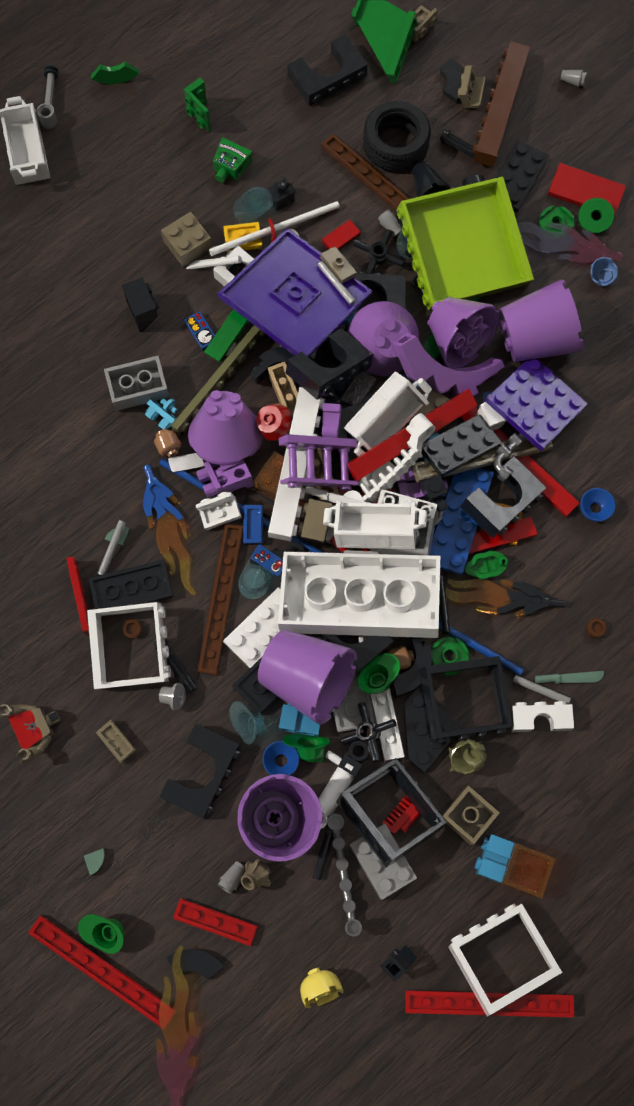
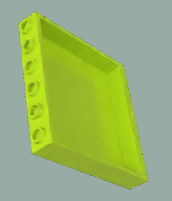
(465, 242)

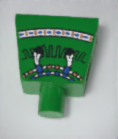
(231, 160)

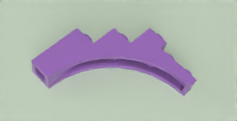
(419, 364)

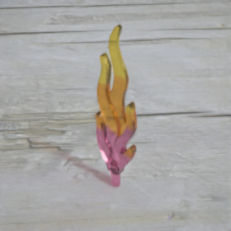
(179, 1041)

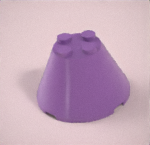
(377, 328)
(462, 329)
(224, 429)

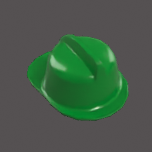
(379, 674)
(308, 747)
(102, 933)

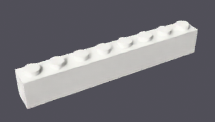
(287, 499)

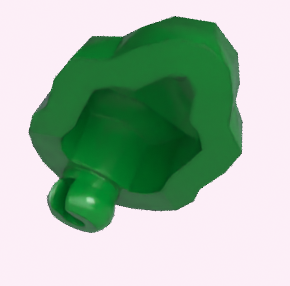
(487, 564)

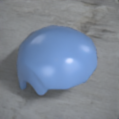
(604, 272)

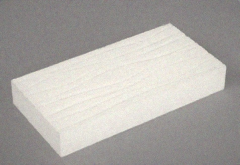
(360, 594)

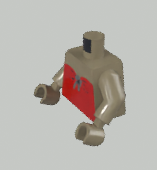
(31, 728)

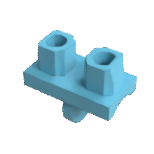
(156, 409)

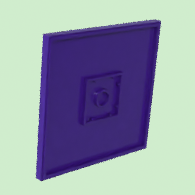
(291, 296)

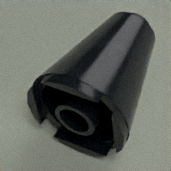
(427, 180)

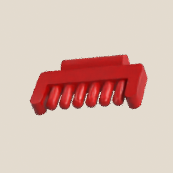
(405, 820)

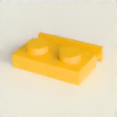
(236, 231)

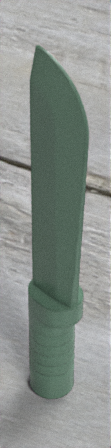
(580, 677)

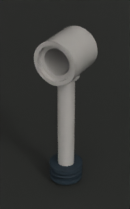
(46, 111)

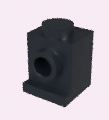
(398, 962)

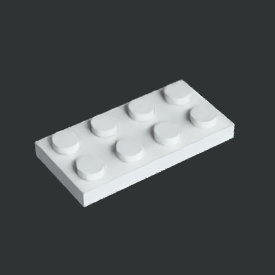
(256, 631)

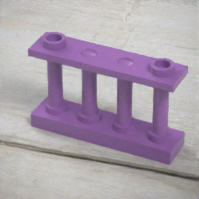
(326, 445)

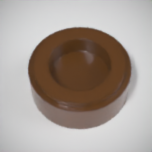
(596, 628)
(132, 629)

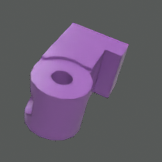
(331, 420)

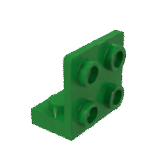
(195, 103)

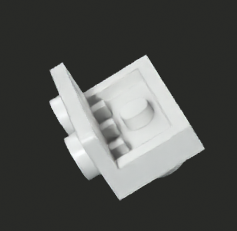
(219, 510)

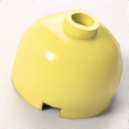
(320, 987)

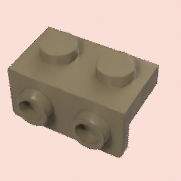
(425, 20)
(471, 88)

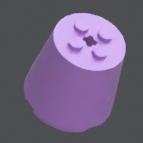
(541, 324)
(307, 673)
(296, 821)

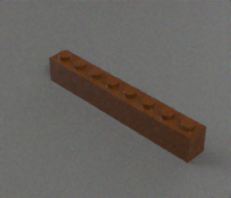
(501, 105)

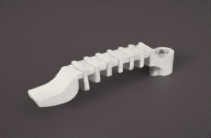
(419, 429)

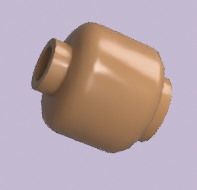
(167, 443)
(404, 656)

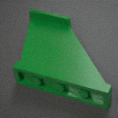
(387, 32)

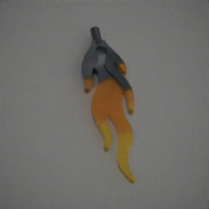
(504, 600)

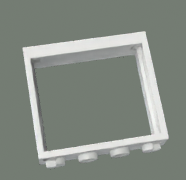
(97, 647)
(476, 931)

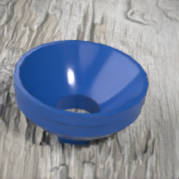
(603, 499)
(279, 748)

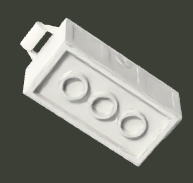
(24, 142)
(387, 411)
(375, 525)

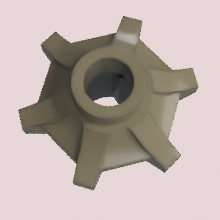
(255, 875)

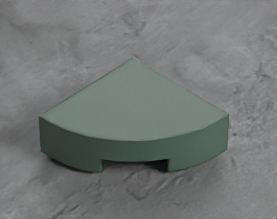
(123, 536)
(95, 861)

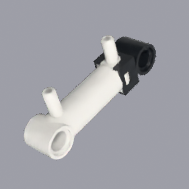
(341, 779)

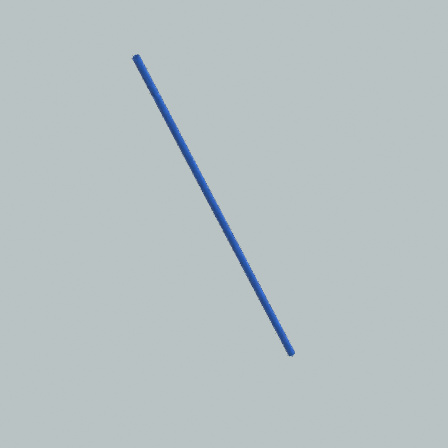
(308, 547)

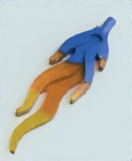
(167, 530)

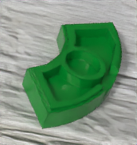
(114, 74)

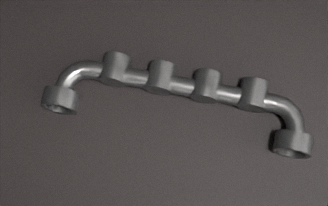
(503, 452)
(352, 926)

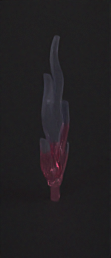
(567, 240)

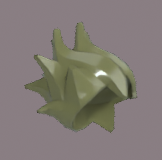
(467, 756)

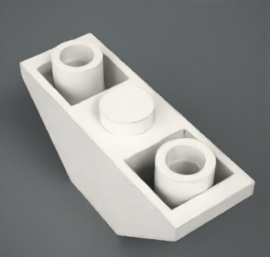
(395, 498)

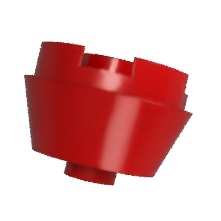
(274, 421)

